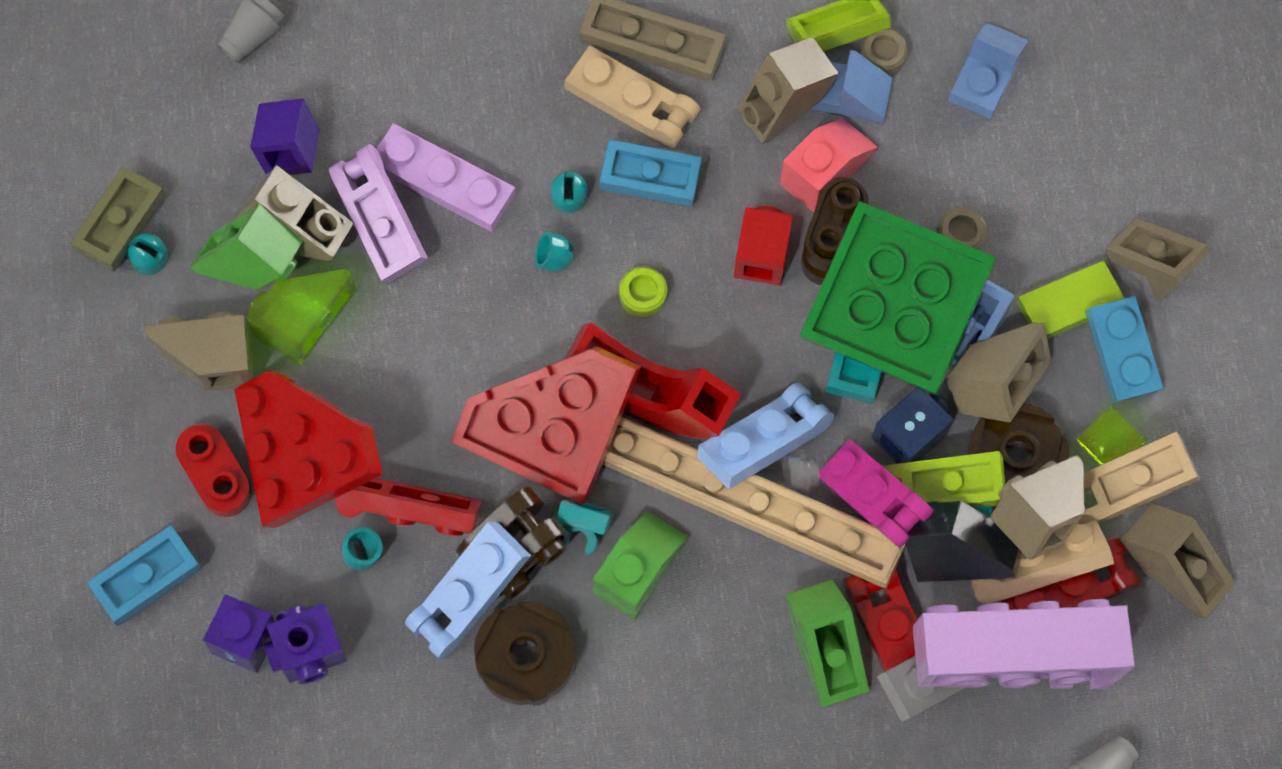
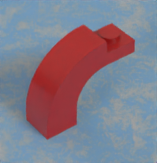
(671, 399)

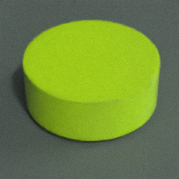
(643, 292)

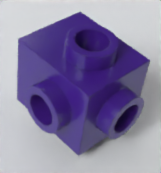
(320, 641)

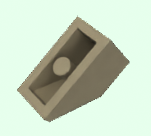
(1000, 373)
(1179, 558)

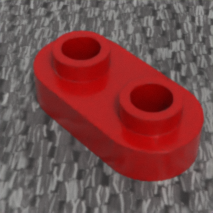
(212, 468)

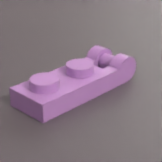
(378, 214)

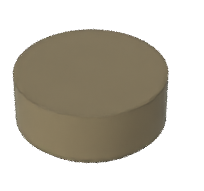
(885, 50)
(963, 226)

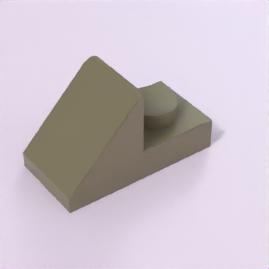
(1157, 254)

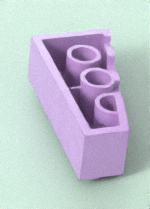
(1024, 645)

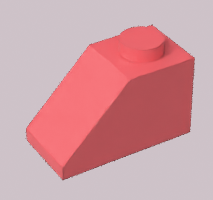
(824, 155)

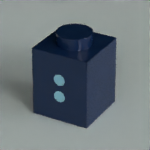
(913, 426)

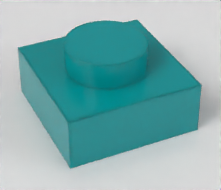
(852, 380)

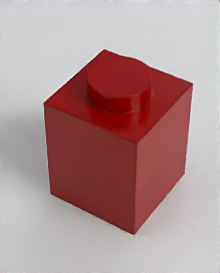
(762, 245)

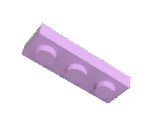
(445, 178)

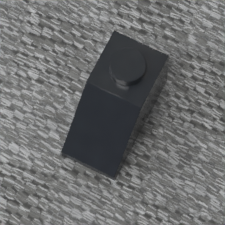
(960, 546)

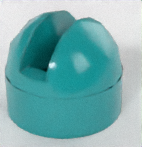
(580, 192)
(553, 252)
(143, 261)
(370, 546)

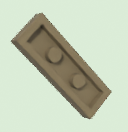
(653, 38)

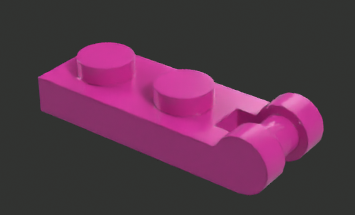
(874, 493)

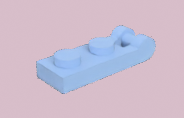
(764, 436)
(468, 589)

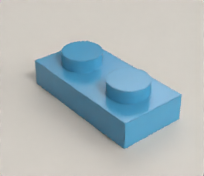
(650, 173)
(1124, 349)
(144, 575)

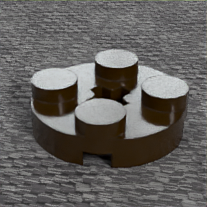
(1030, 426)
(515, 626)

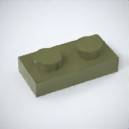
(118, 218)

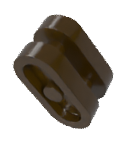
(829, 225)
(541, 539)

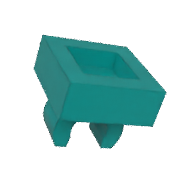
(586, 519)

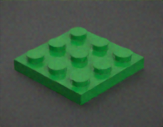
(898, 297)

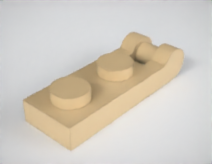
(631, 97)
(1138, 478)
(1081, 553)

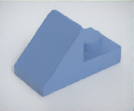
(987, 70)
(858, 90)

